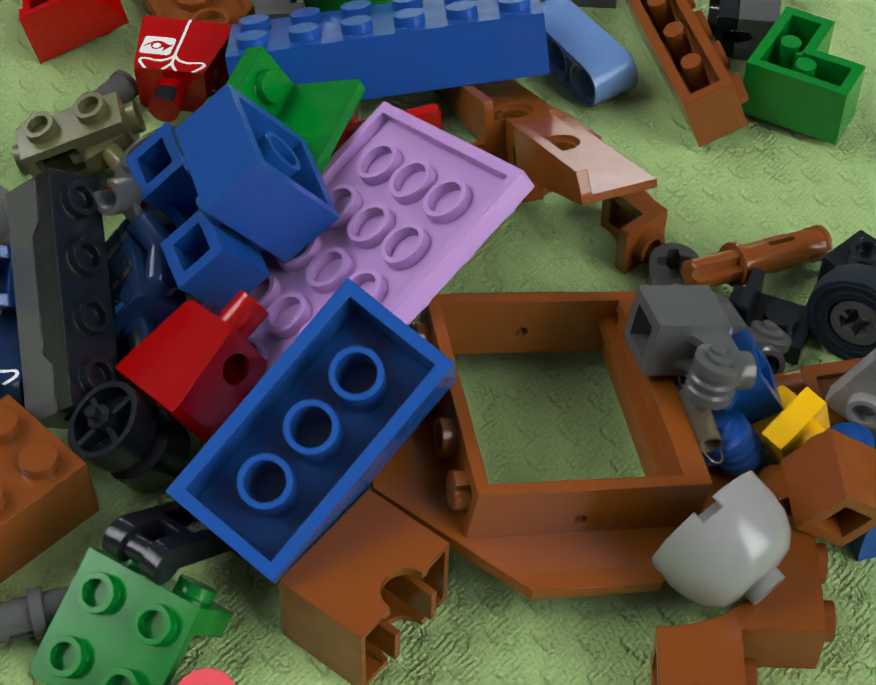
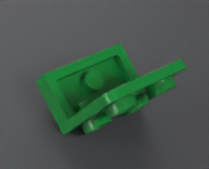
(124, 626)

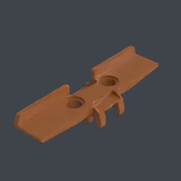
(545, 143)

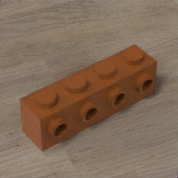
(692, 66)

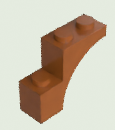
(777, 632)

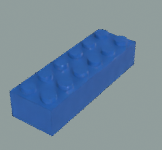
(401, 43)

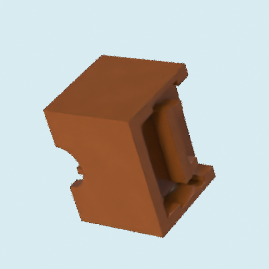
(360, 580)

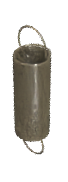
(702, 426)

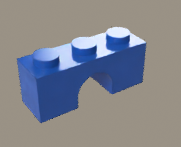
(203, 257)

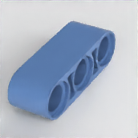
(585, 55)

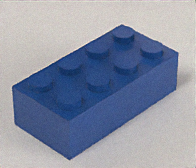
(314, 431)

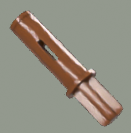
(773, 254)

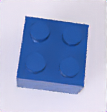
(254, 175)

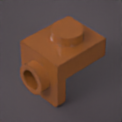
(637, 224)

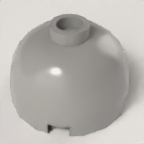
(728, 547)

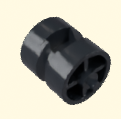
(129, 437)

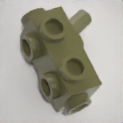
(80, 138)

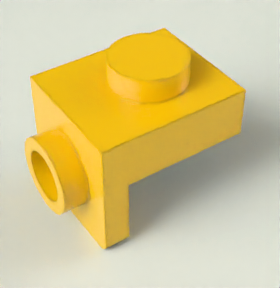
(791, 428)

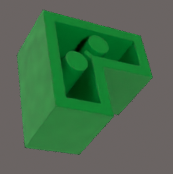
(798, 82)

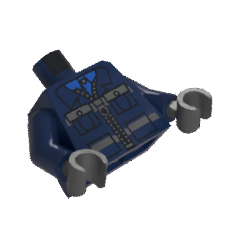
(137, 268)

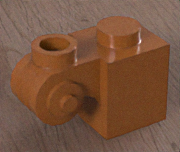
(827, 486)

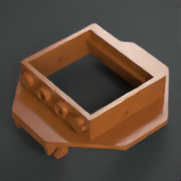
(551, 534)

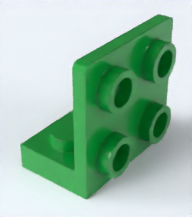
(310, 109)

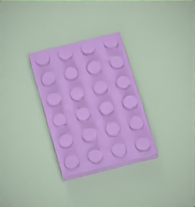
(409, 219)

